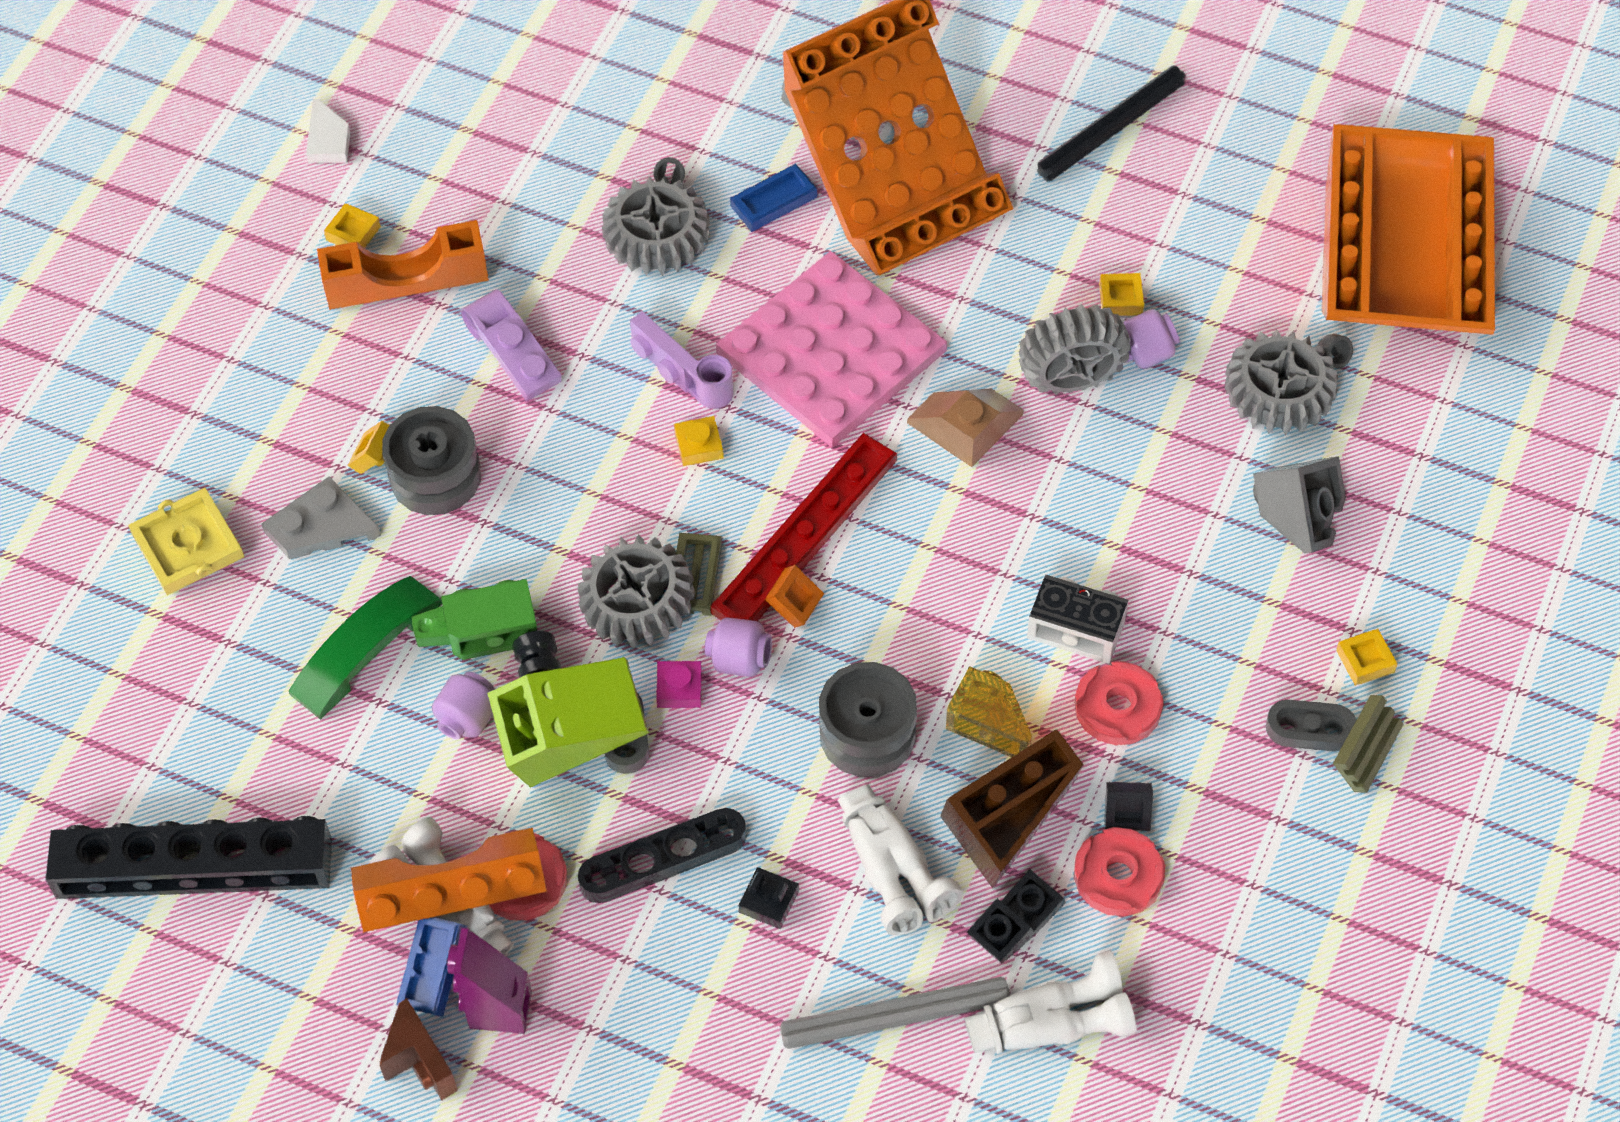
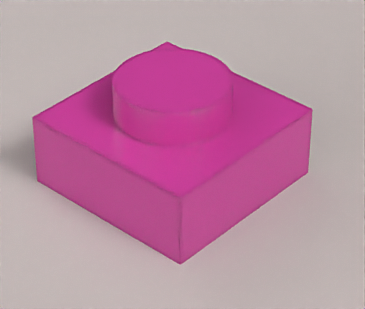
(679, 684)

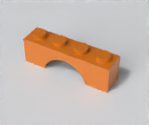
(446, 261)
(401, 893)

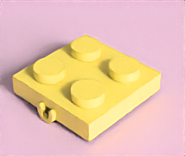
(186, 541)

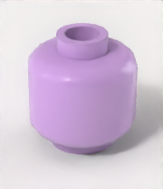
(1151, 338)
(738, 647)
(463, 706)

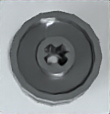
(431, 460)
(867, 719)

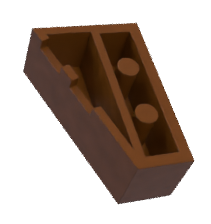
(1010, 803)

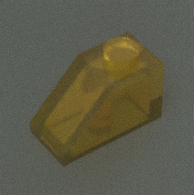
(988, 713)

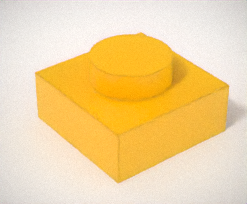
(352, 226)
(1122, 293)
(698, 441)
(369, 449)
(1366, 657)

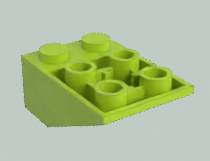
(566, 717)

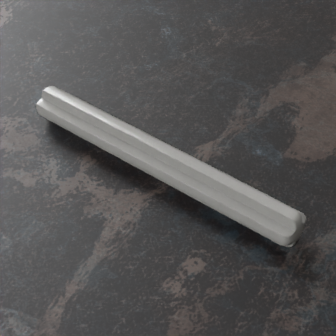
(893, 1012)

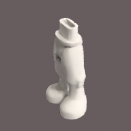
(423, 847)
(891, 851)
(1043, 1014)

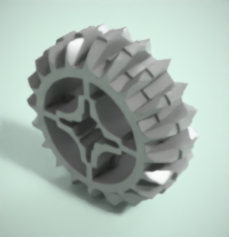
(632, 233)
(1074, 349)
(1306, 387)
(623, 611)

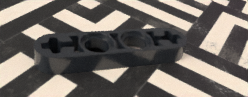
(665, 861)

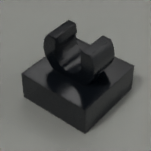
(1128, 805)
(768, 898)

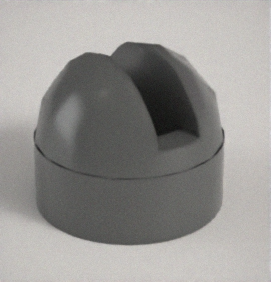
(660, 169)
(1339, 347)

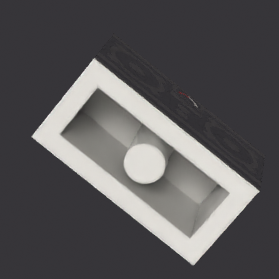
(1077, 618)

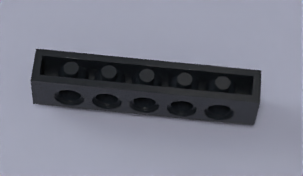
(210, 871)

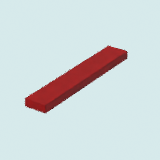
(806, 528)

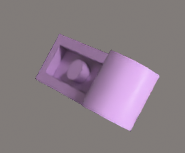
(511, 344)
(681, 367)

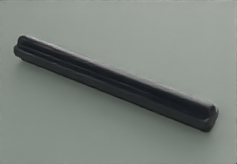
(1110, 123)

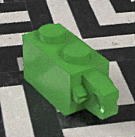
(478, 620)

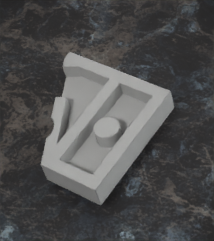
(319, 521)

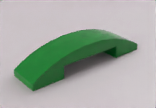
(357, 642)

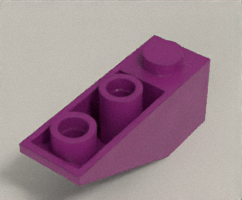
(489, 985)

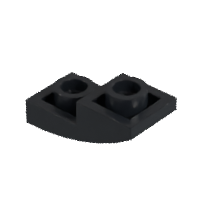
(1017, 917)

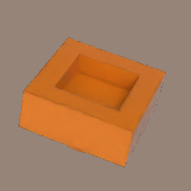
(794, 596)

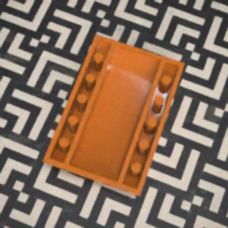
(1410, 229)

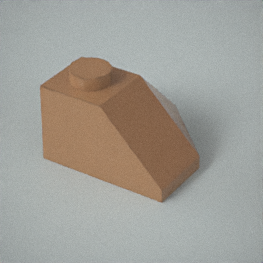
(965, 421)

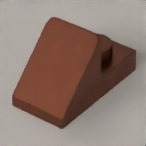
(412, 1046)

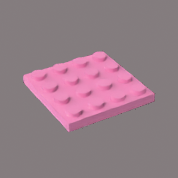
(831, 348)

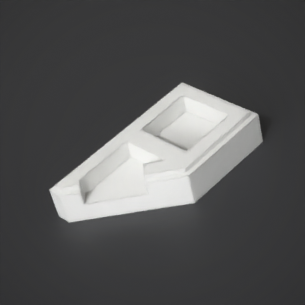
(327, 135)

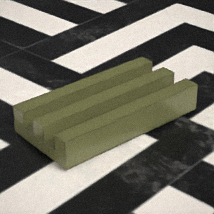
(712, 570)
(1371, 747)

